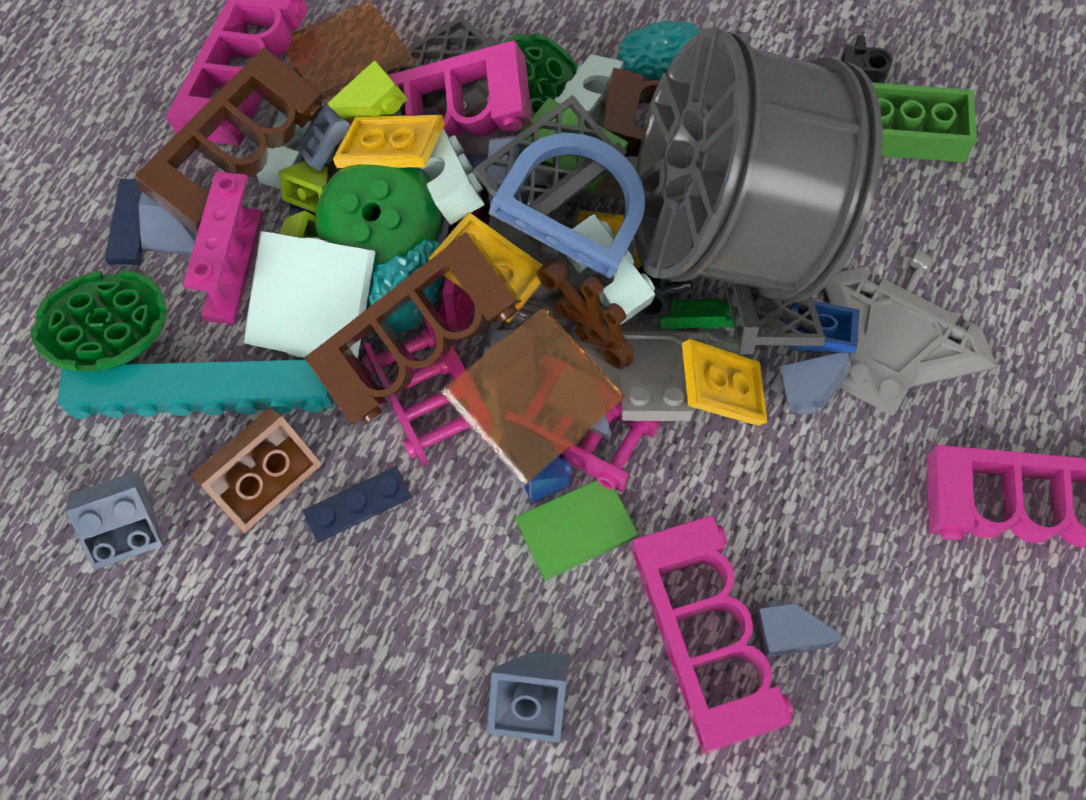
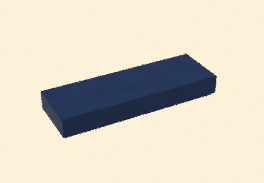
(124, 235)

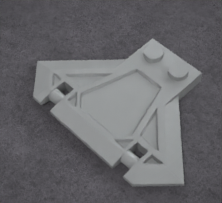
(903, 341)
(656, 379)

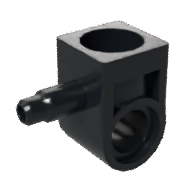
(872, 60)
(663, 297)

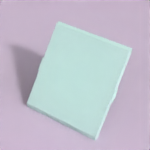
(305, 292)

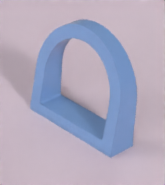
(553, 233)

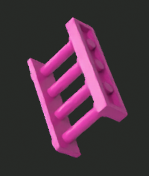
(224, 248)
(450, 365)
(610, 475)

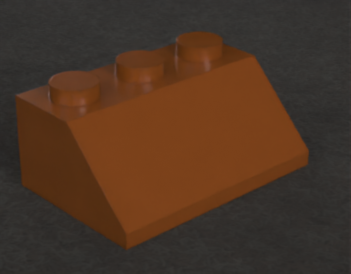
(257, 469)

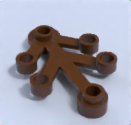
(615, 348)

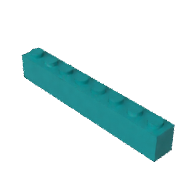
(193, 388)

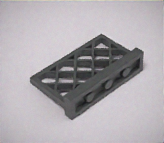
(443, 36)
(573, 181)
(750, 321)

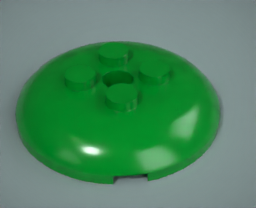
(547, 67)
(405, 206)
(99, 321)

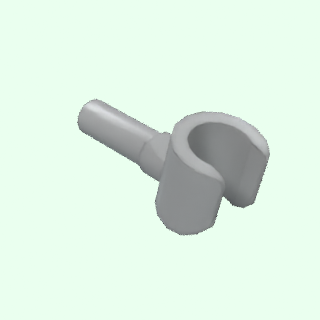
(921, 263)

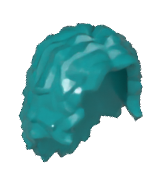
(655, 47)
(396, 270)

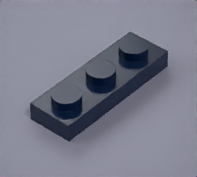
(357, 504)

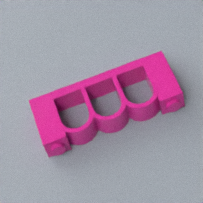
(229, 40)
(507, 85)
(952, 495)
(737, 720)

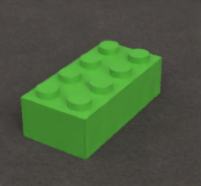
(926, 122)

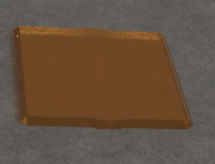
(343, 46)
(533, 395)

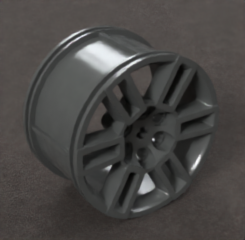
(756, 167)

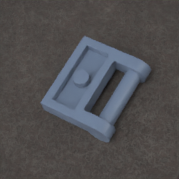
(319, 145)

